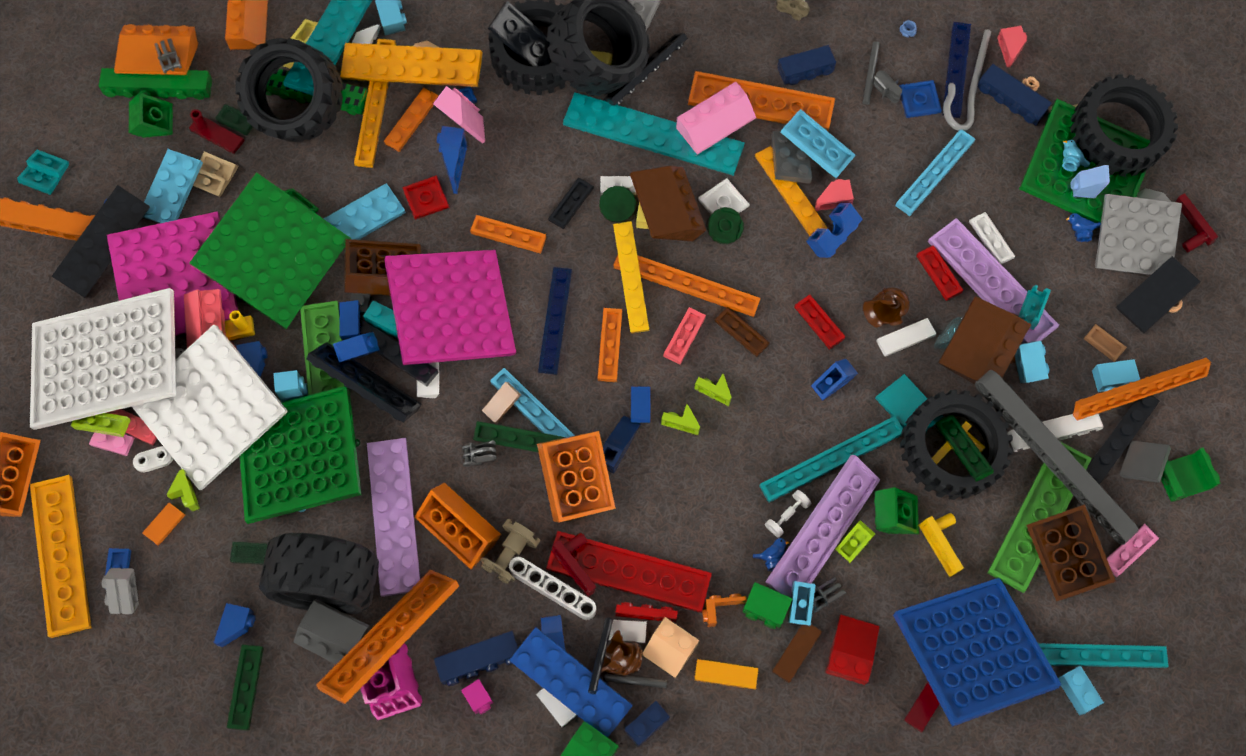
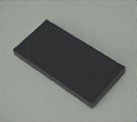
(521, 36)
(1158, 294)

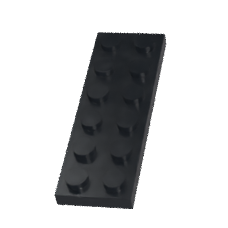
(91, 252)
(364, 382)

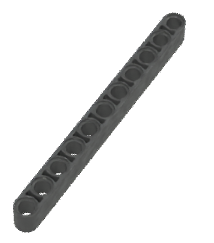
(1057, 457)

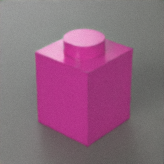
(477, 697)

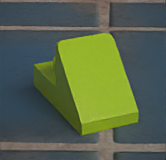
(718, 392)
(686, 423)
(183, 486)
(855, 541)

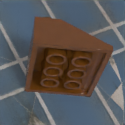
(668, 203)
(366, 266)
(984, 341)
(1070, 553)

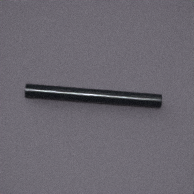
(600, 655)

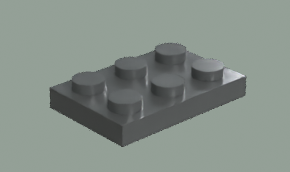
(789, 160)

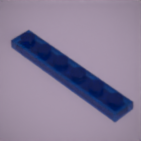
(957, 65)
(555, 321)

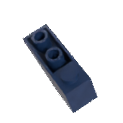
(618, 442)

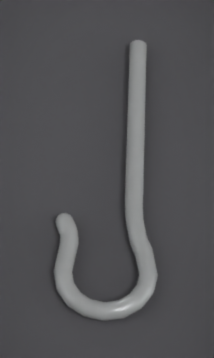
(972, 91)

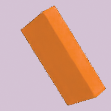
(163, 524)

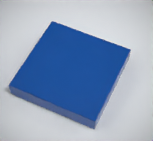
(920, 99)

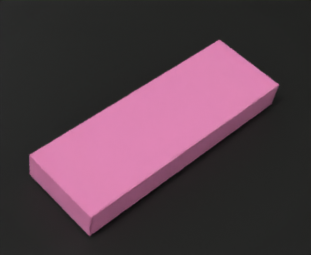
(1133, 549)

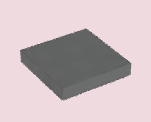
(1145, 461)

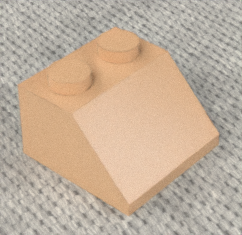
(670, 647)

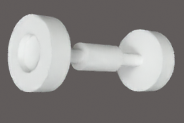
(801, 500)

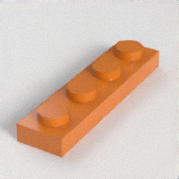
(411, 119)
(508, 234)
(610, 345)

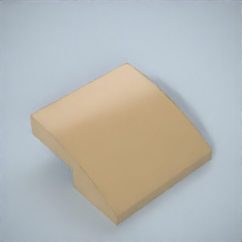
(214, 174)

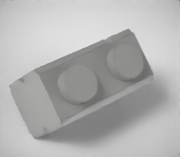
(120, 591)

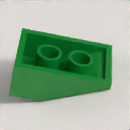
(590, 742)

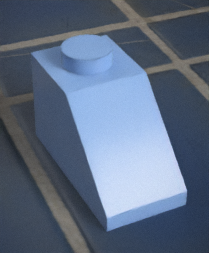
(1090, 182)

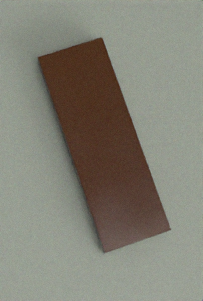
(742, 332)
(796, 652)

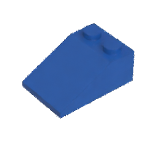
(453, 148)

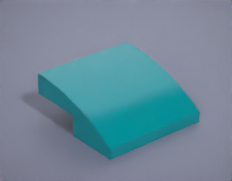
(43, 172)

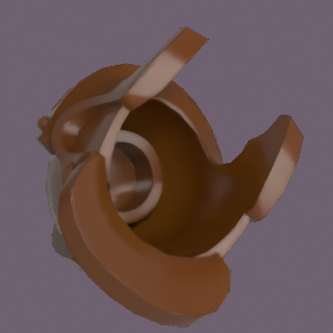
(886, 307)
(622, 657)

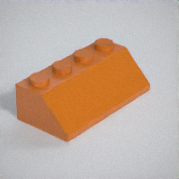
(246, 23)
(16, 468)
(457, 525)

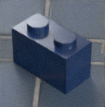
(647, 724)

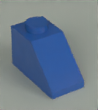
(356, 347)
(834, 378)
(233, 624)
(553, 629)

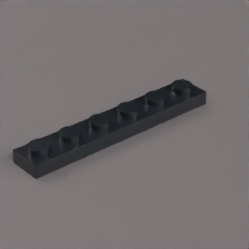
(652, 65)
(391, 351)
(1121, 437)

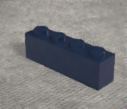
(1014, 95)
(476, 658)

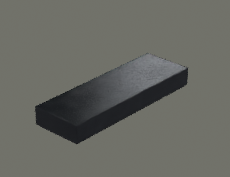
(570, 203)

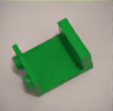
(1189, 475)

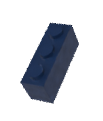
(806, 65)

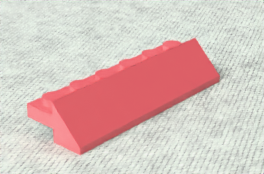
(202, 312)

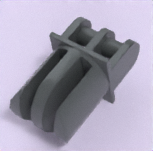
(168, 60)
(887, 86)
(479, 453)
(823, 595)

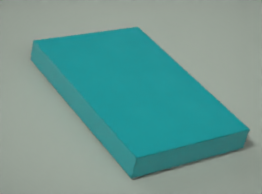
(902, 400)

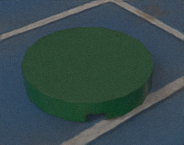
(617, 204)
(725, 225)

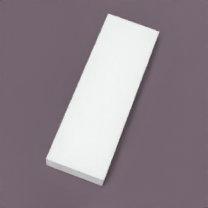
(991, 238)
(906, 337)

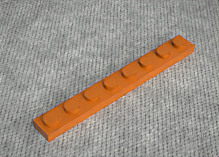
(696, 286)
(1141, 388)

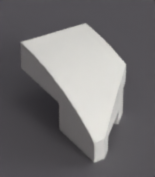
(367, 35)

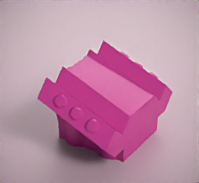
(392, 687)

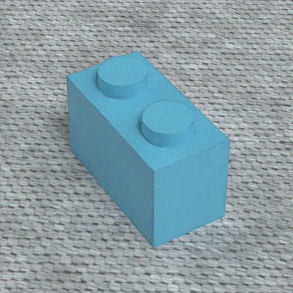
(390, 16)
(1031, 362)
(1115, 374)
(289, 385)
(802, 603)
(1080, 690)

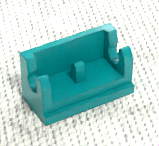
(1034, 305)

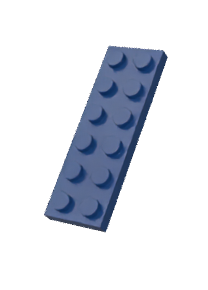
(569, 682)

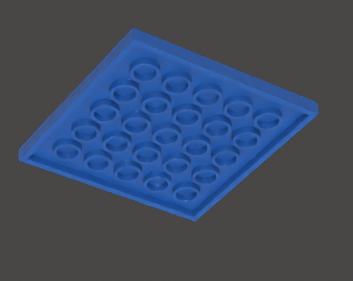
(976, 651)

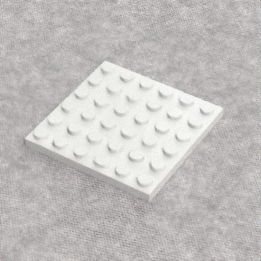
(216, 408)

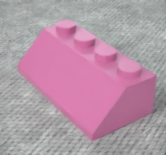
(462, 112)
(715, 118)

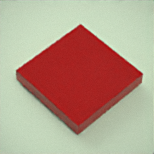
(425, 197)

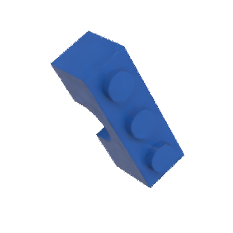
(845, 221)

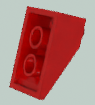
(853, 650)

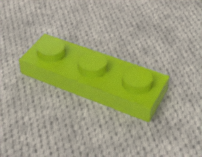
(103, 423)

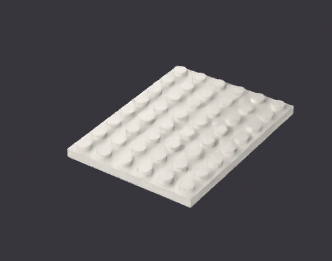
(103, 359)

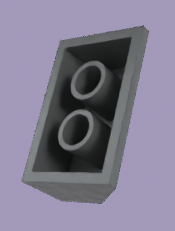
(329, 631)

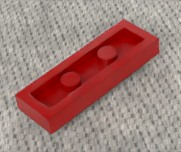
(939, 273)
(819, 322)
(645, 612)

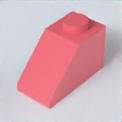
(1011, 43)
(835, 193)

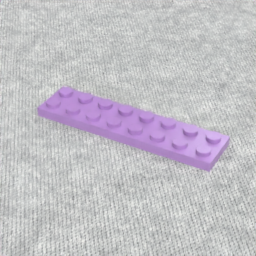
(986, 275)
(393, 516)
(824, 527)

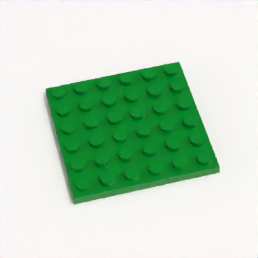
(1052, 183)
(270, 251)
(302, 458)

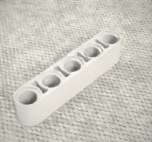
(1062, 429)
(547, 580)

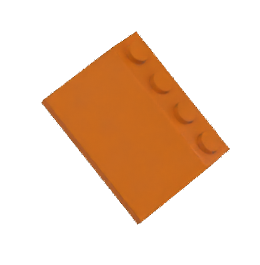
(138, 53)
(576, 476)

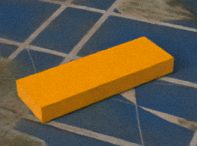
(726, 674)

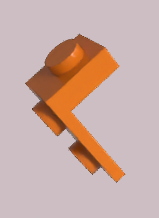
(709, 613)

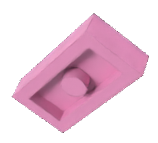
(112, 443)

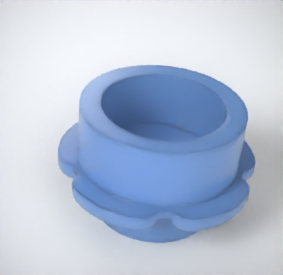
(908, 25)

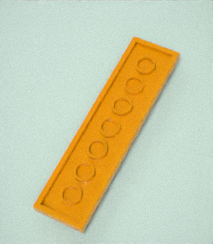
(411, 64)
(60, 556)

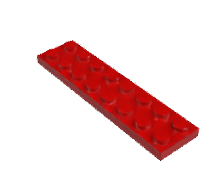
(637, 573)

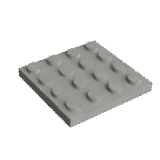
(1137, 234)

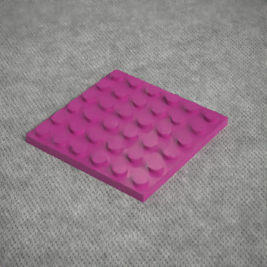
(159, 259)
(449, 306)

